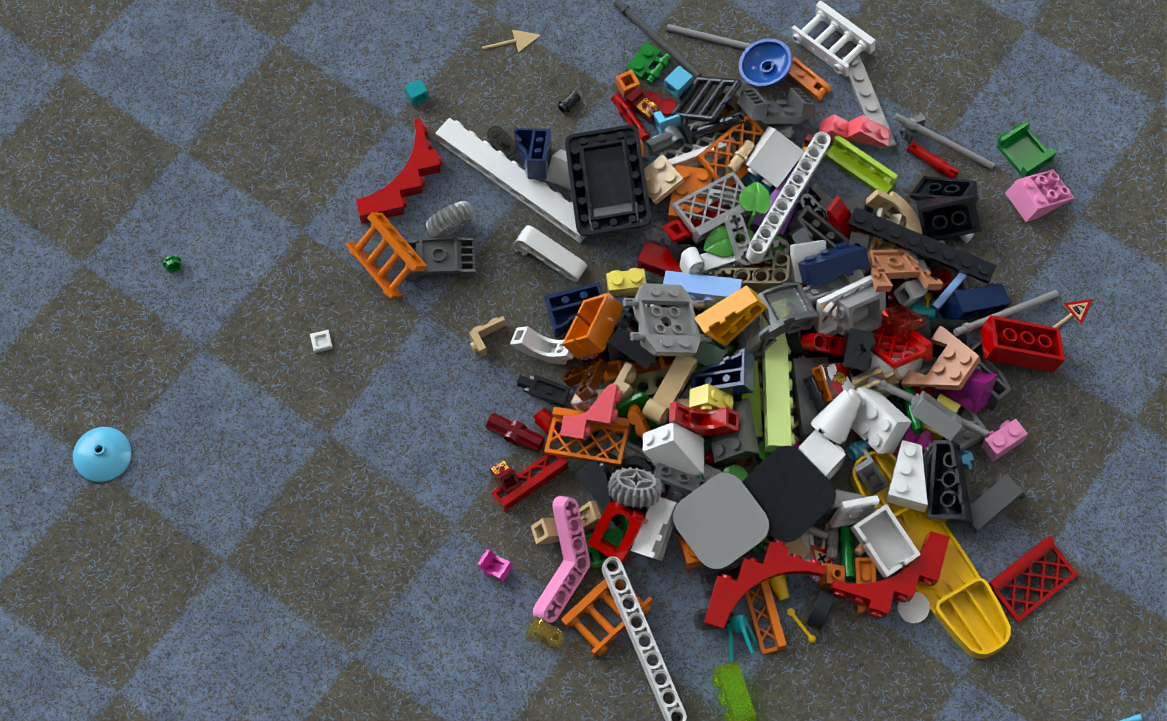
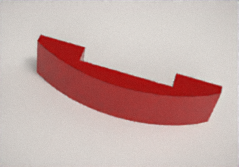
(679, 231)

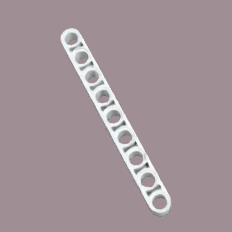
(800, 175)
(643, 631)

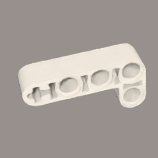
(549, 252)
(706, 263)

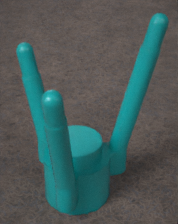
(740, 624)

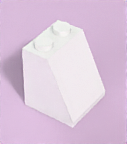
(773, 157)
(675, 448)

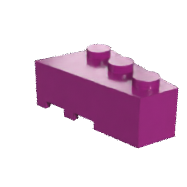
(975, 392)

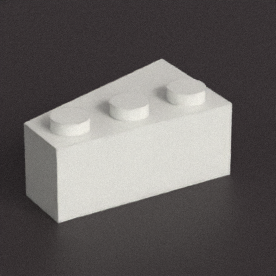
(908, 478)
(657, 531)

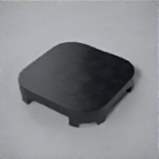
(790, 492)

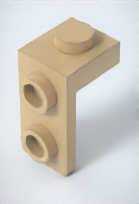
(480, 331)

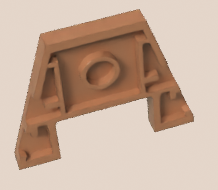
(897, 264)
(951, 367)

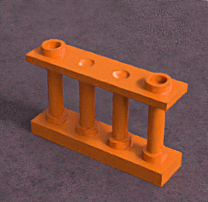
(401, 250)
(587, 606)

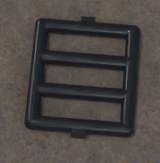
(709, 82)

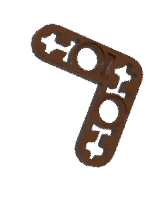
(588, 375)

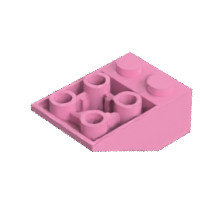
(1038, 194)

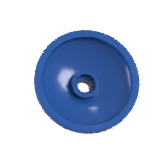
(762, 56)

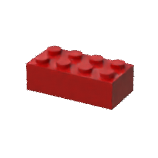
(1022, 344)

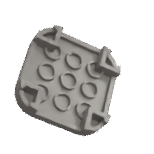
(721, 521)

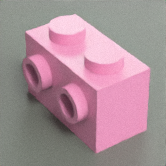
(1004, 439)

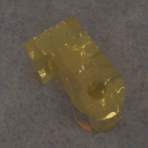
(546, 632)

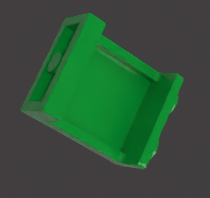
(1024, 150)

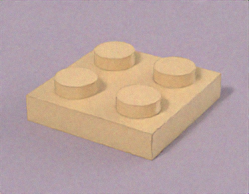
(661, 179)

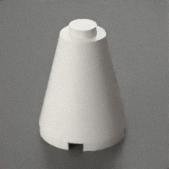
(838, 416)

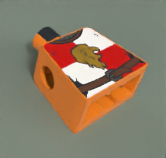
(833, 379)

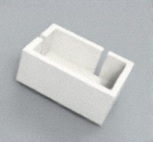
(879, 421)
(885, 541)

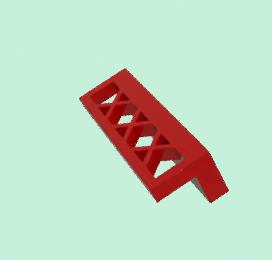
(532, 483)

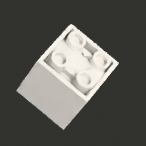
(823, 453)

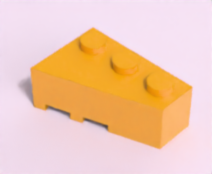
(731, 315)

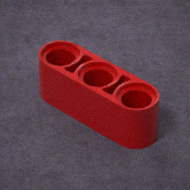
(823, 343)

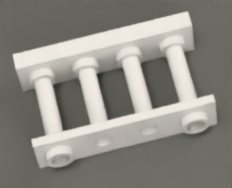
(837, 23)

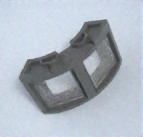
(786, 311)

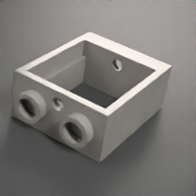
(845, 306)
(936, 415)

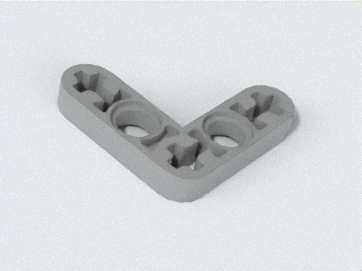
(741, 249)

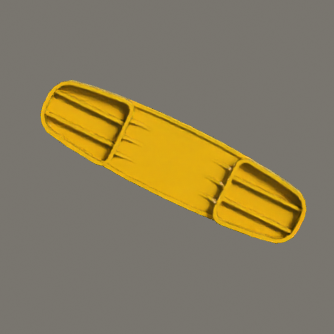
(960, 597)

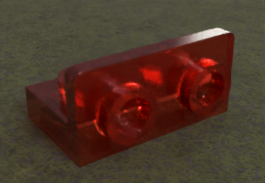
(901, 321)

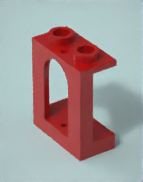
(636, 521)

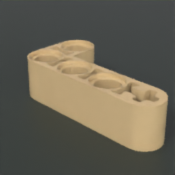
(670, 389)

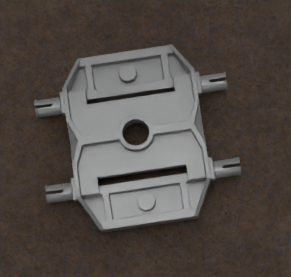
(682, 334)

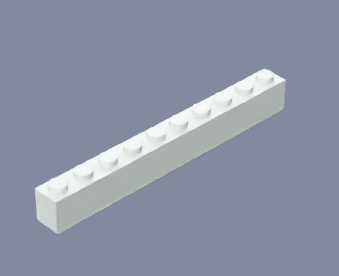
(509, 176)

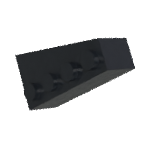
(948, 485)

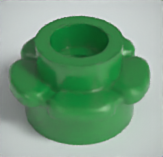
(172, 263)

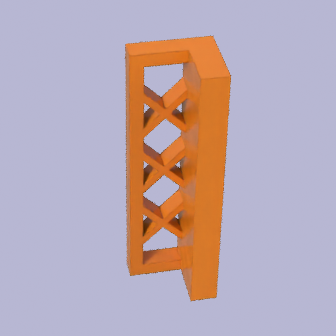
(772, 616)

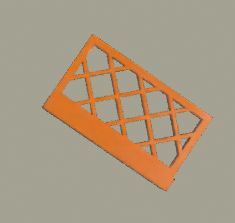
(742, 171)
(620, 426)

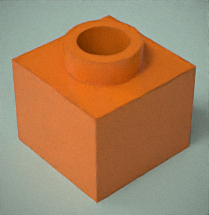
(627, 78)
(832, 573)

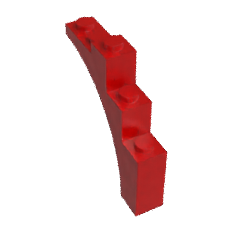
(409, 182)
(751, 573)
(902, 586)

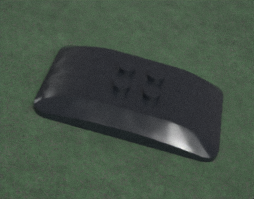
(607, 180)

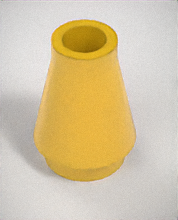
(779, 586)

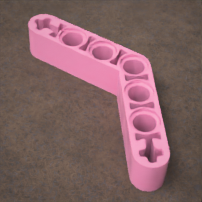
(549, 605)

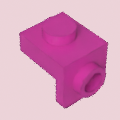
(494, 565)

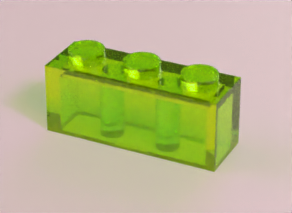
(733, 693)

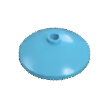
(109, 462)

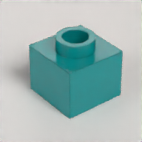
(416, 92)

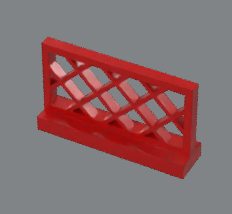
(918, 345)
(1024, 563)

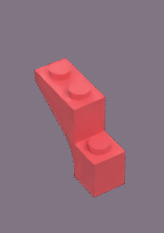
(857, 130)
(602, 412)

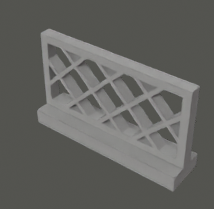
(701, 232)

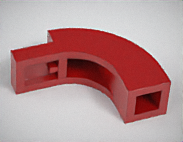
(703, 422)

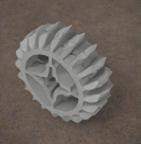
(450, 219)
(634, 487)

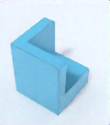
(678, 82)
(662, 122)

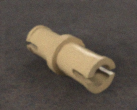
(740, 156)

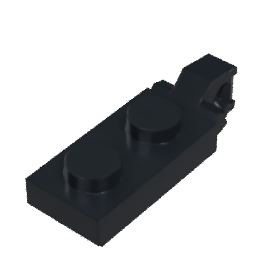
(545, 389)

